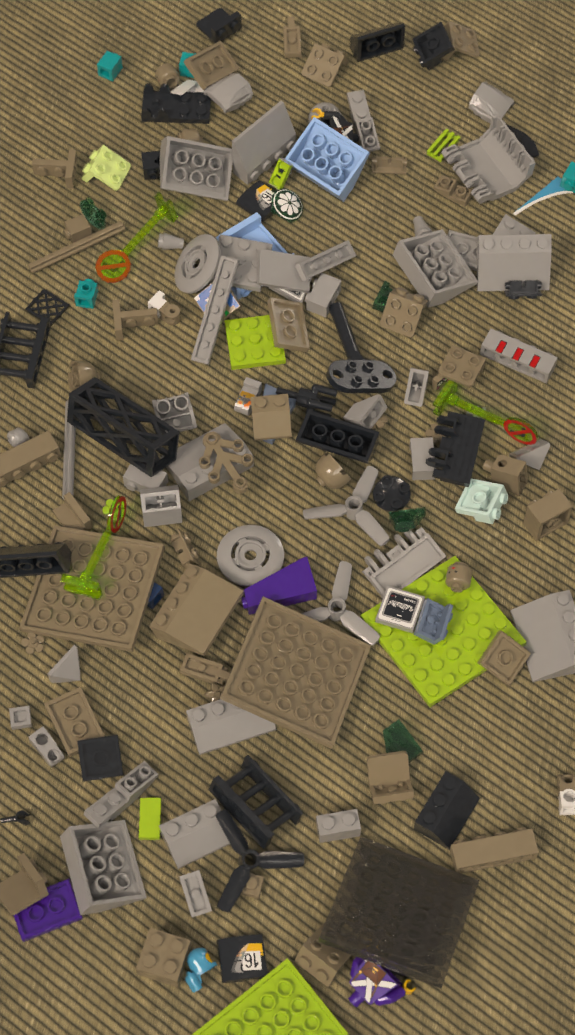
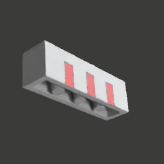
(518, 355)

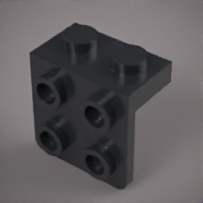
(220, 25)

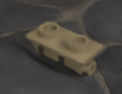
(395, 165)
(183, 542)

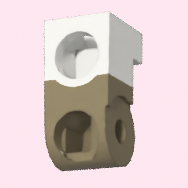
(167, 312)
(566, 794)

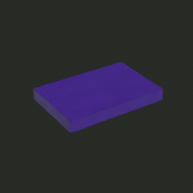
(50, 912)

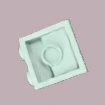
(482, 500)

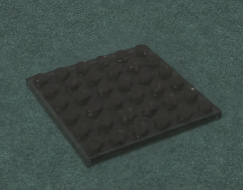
(399, 912)

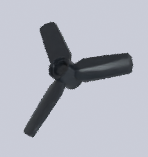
(241, 875)

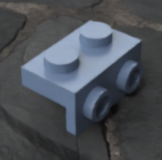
(433, 621)

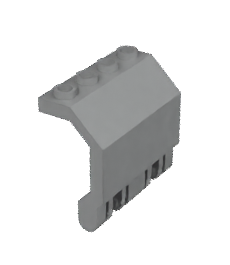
(492, 162)

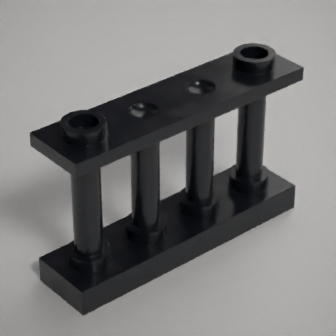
(38, 345)
(250, 818)

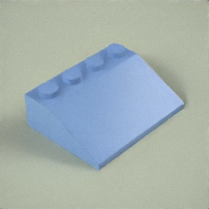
(328, 158)

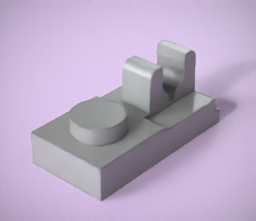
(195, 893)

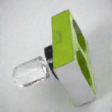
(281, 173)

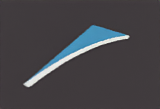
(550, 190)

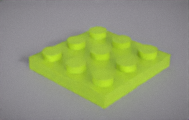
(252, 343)

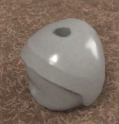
(17, 437)

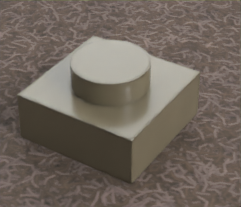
(253, 886)

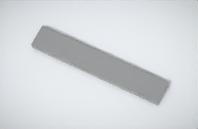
(215, 310)

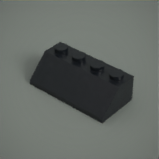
(338, 437)
(34, 560)

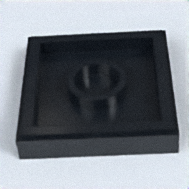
(100, 758)

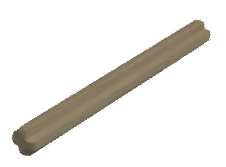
(76, 247)

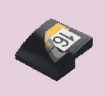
(257, 199)
(242, 958)

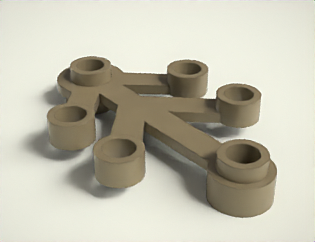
(225, 458)

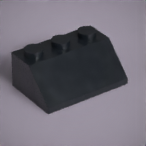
(378, 41)
(446, 810)

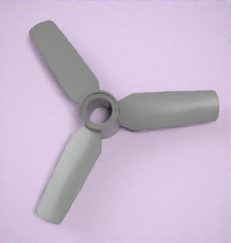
(362, 517)
(347, 618)

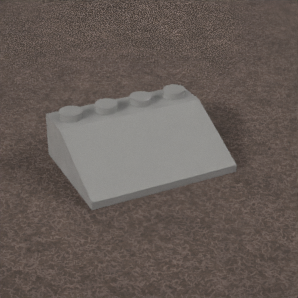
(263, 144)
(195, 168)
(513, 258)
(434, 267)
(186, 468)
(549, 634)
(102, 866)

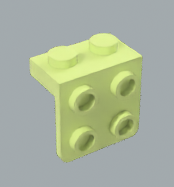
(106, 167)

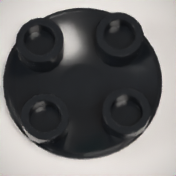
(391, 493)

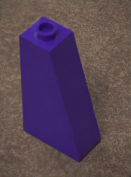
(287, 587)

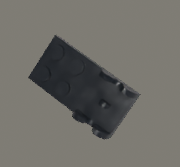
(174, 108)

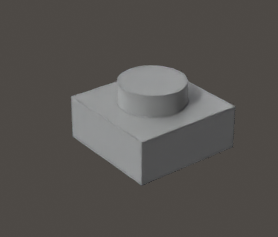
(20, 717)

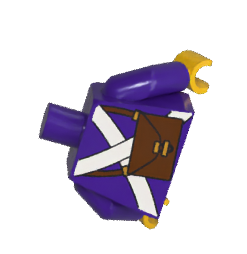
(375, 984)

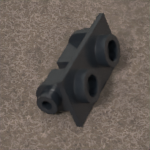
(530, 290)

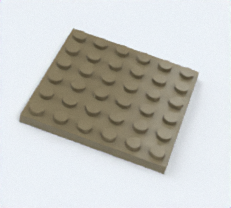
(126, 580)
(296, 672)

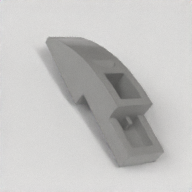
(362, 121)
(122, 795)

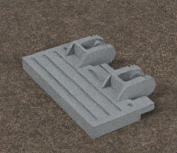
(405, 562)

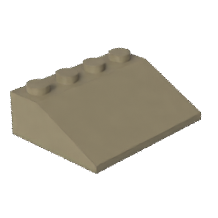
(196, 610)

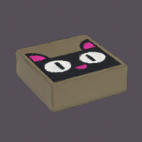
(438, 382)

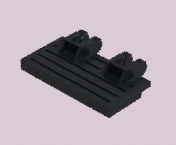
(459, 450)

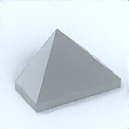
(532, 454)
(67, 668)

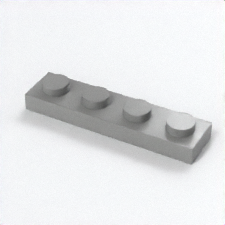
(325, 260)

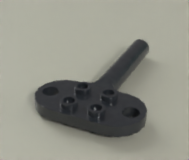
(356, 372)

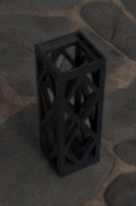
(84, 406)

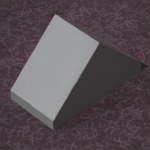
(416, 387)

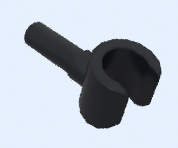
(20, 817)

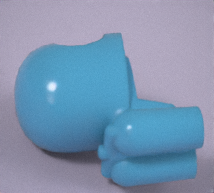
(199, 963)

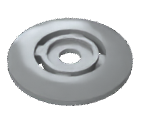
(194, 279)
(249, 538)

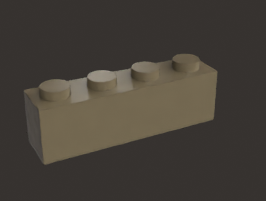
(28, 457)
(493, 850)

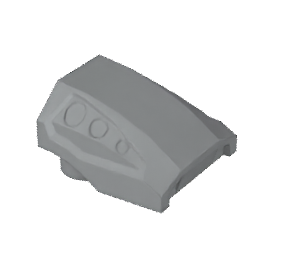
(230, 92)
(489, 102)
(176, 412)

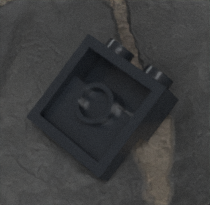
(432, 46)

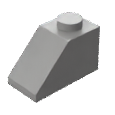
(366, 411)

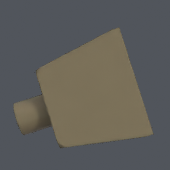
(508, 472)

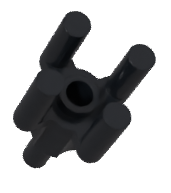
(311, 399)

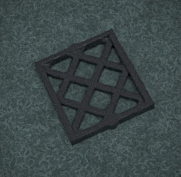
(54, 298)

